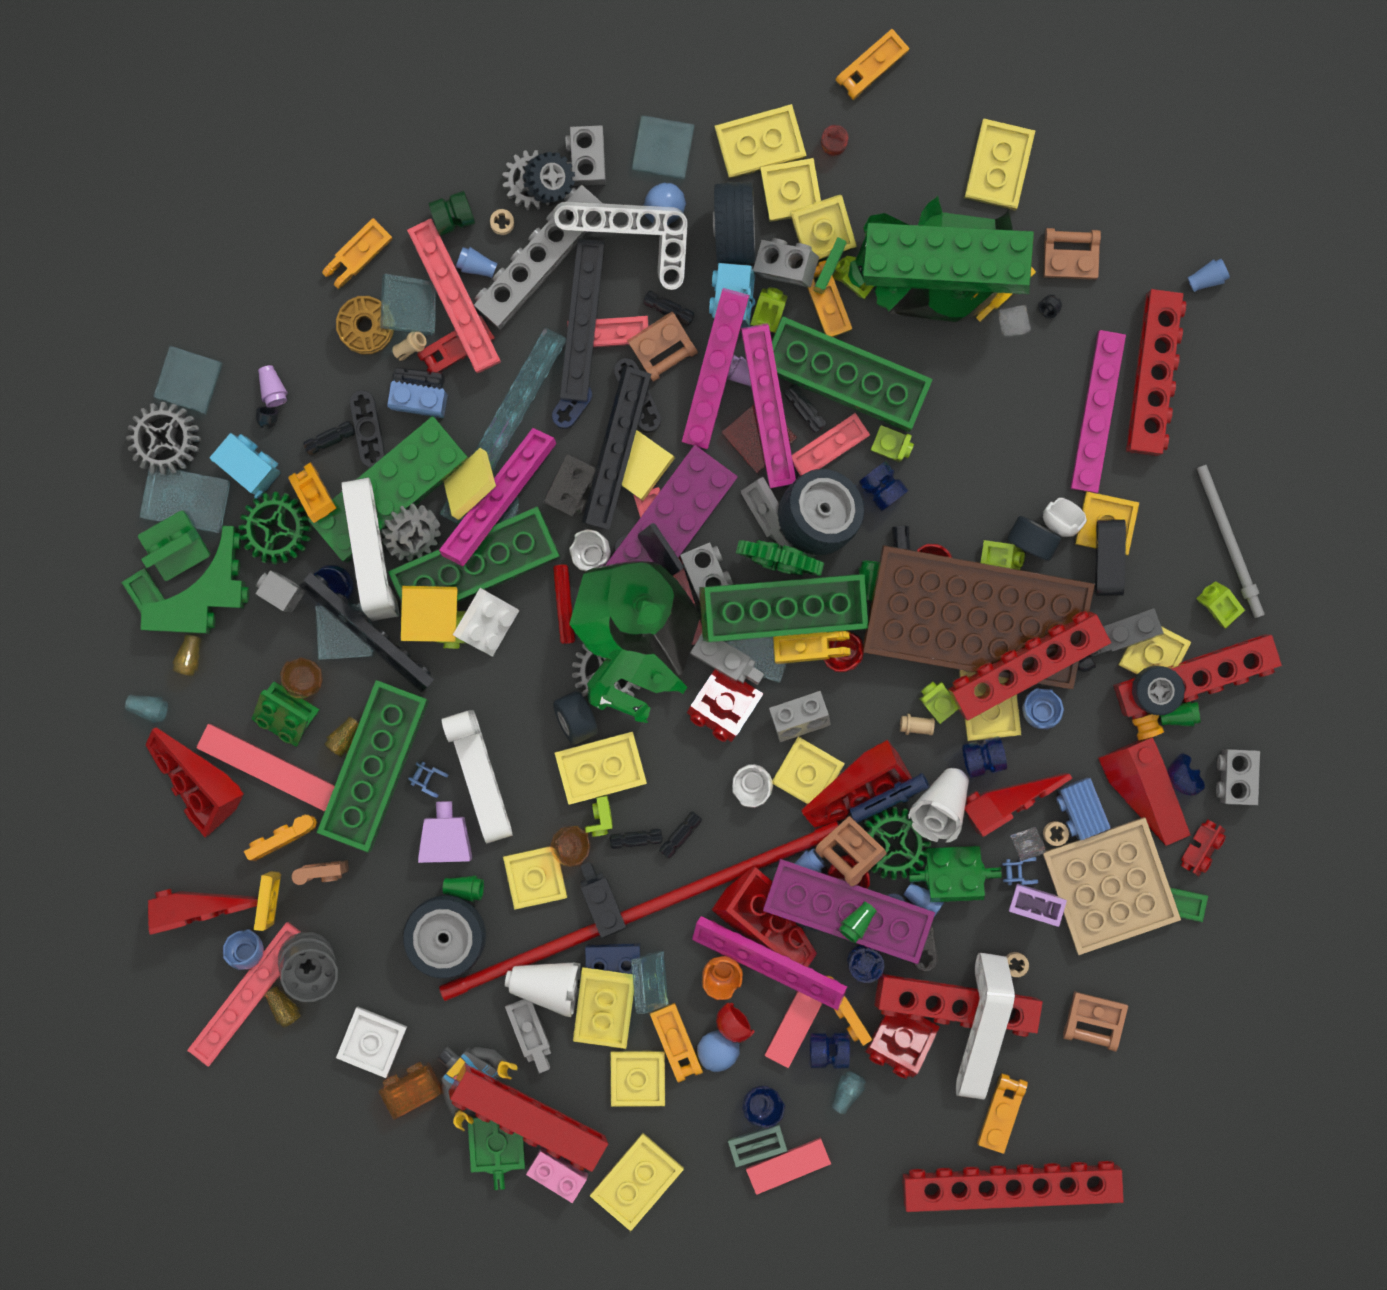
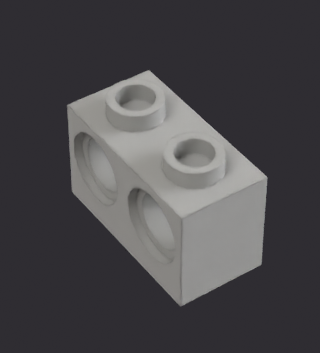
(592, 155)
(784, 268)
(699, 576)
(279, 591)
(800, 716)
(1247, 777)

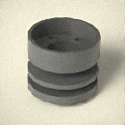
(310, 980)

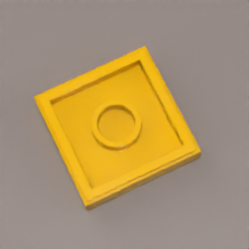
(1105, 507)
(428, 613)
(267, 900)

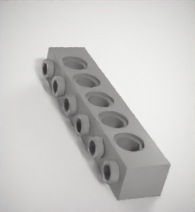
(501, 312)

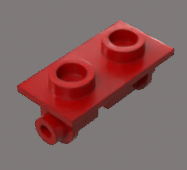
(1200, 857)

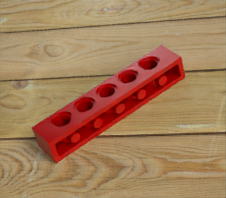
(1173, 306)
(1092, 639)
(1265, 660)
(891, 987)

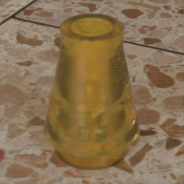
(187, 657)
(341, 738)
(282, 1007)

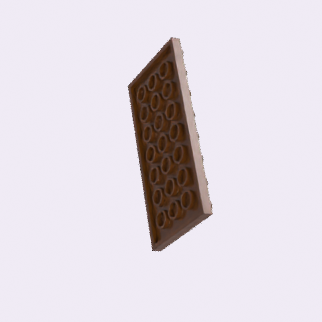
(967, 611)

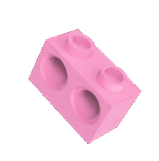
(557, 1175)

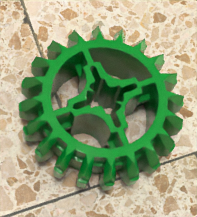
(270, 539)
(901, 833)

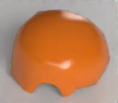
(721, 977)

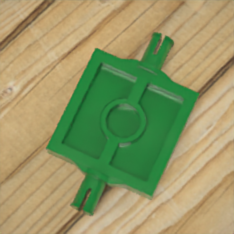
(955, 874)
(494, 1150)

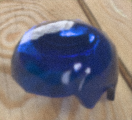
(337, 578)
(1183, 777)
(763, 1107)

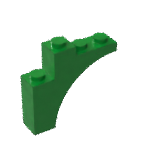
(215, 588)

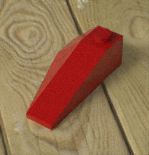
(864, 779)
(202, 786)
(1145, 786)
(994, 807)
(182, 908)
(742, 909)

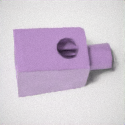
(444, 837)
(1037, 905)

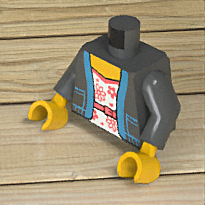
(480, 1058)

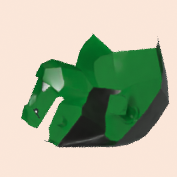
(930, 303)
(641, 626)

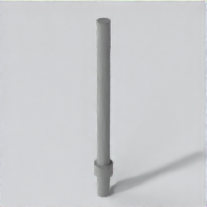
(1249, 589)

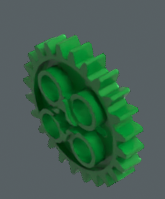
(775, 556)

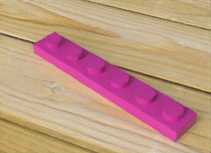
(715, 368)
(768, 405)
(1098, 411)
(488, 510)
(769, 963)

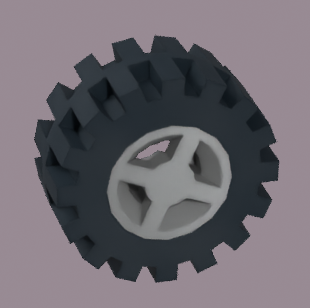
(557, 173)

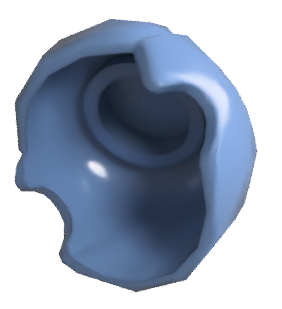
(665, 196)
(1042, 708)
(243, 950)
(716, 1052)

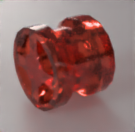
(832, 145)

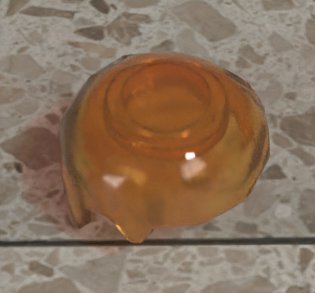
(301, 678)
(570, 846)

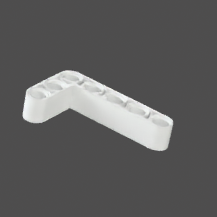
(633, 226)
(375, 595)
(479, 774)
(988, 1027)

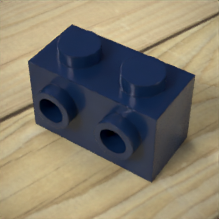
(612, 957)

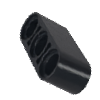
(1110, 557)

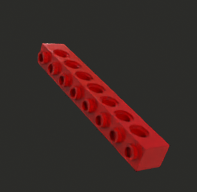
(1107, 1191)

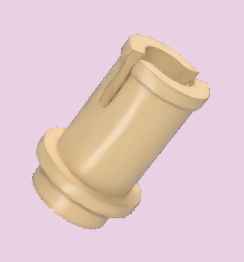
(413, 343)
(917, 725)

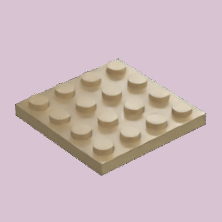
(1111, 886)

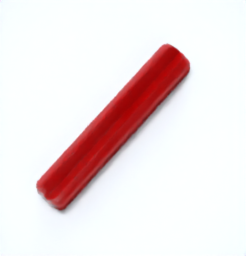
(564, 604)

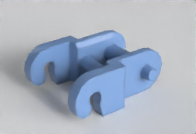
(430, 771)
(1009, 872)

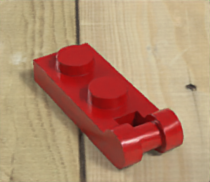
(450, 348)

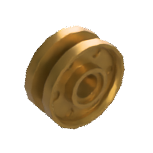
(348, 326)

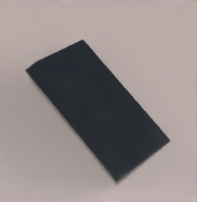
(659, 549)

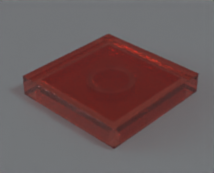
(745, 438)

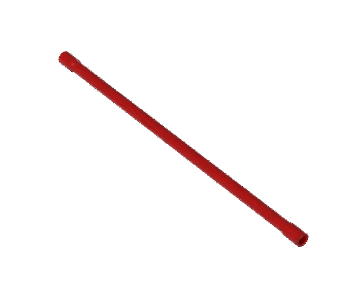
(463, 984)

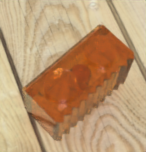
(410, 1090)

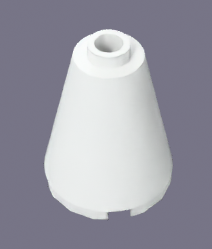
(941, 807)
(547, 985)

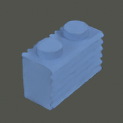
(417, 399)
(1083, 809)

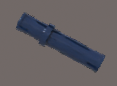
(899, 793)

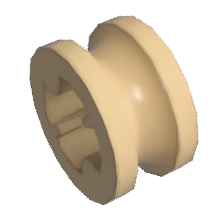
(495, 227)
(1064, 833)
(1025, 966)

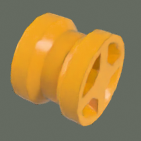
(1148, 726)

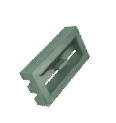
(760, 1155)

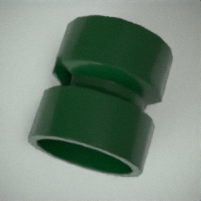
(451, 213)

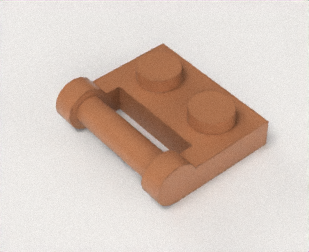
(1071, 263)
(656, 340)
(857, 844)
(327, 871)
(1099, 1013)

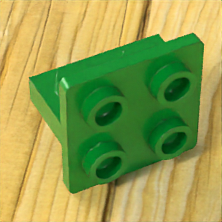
(173, 545)
(283, 714)

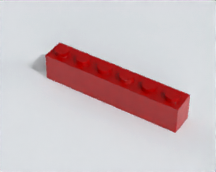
(528, 1118)

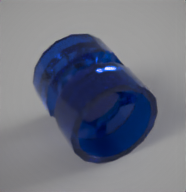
(890, 493)
(984, 757)
(865, 963)
(820, 1050)

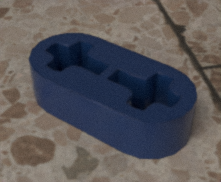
(574, 414)

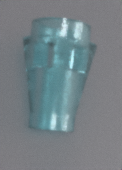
(148, 707)
(849, 1089)

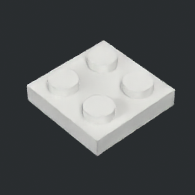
(486, 622)
(371, 1042)

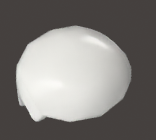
(1064, 517)
(589, 550)
(752, 785)

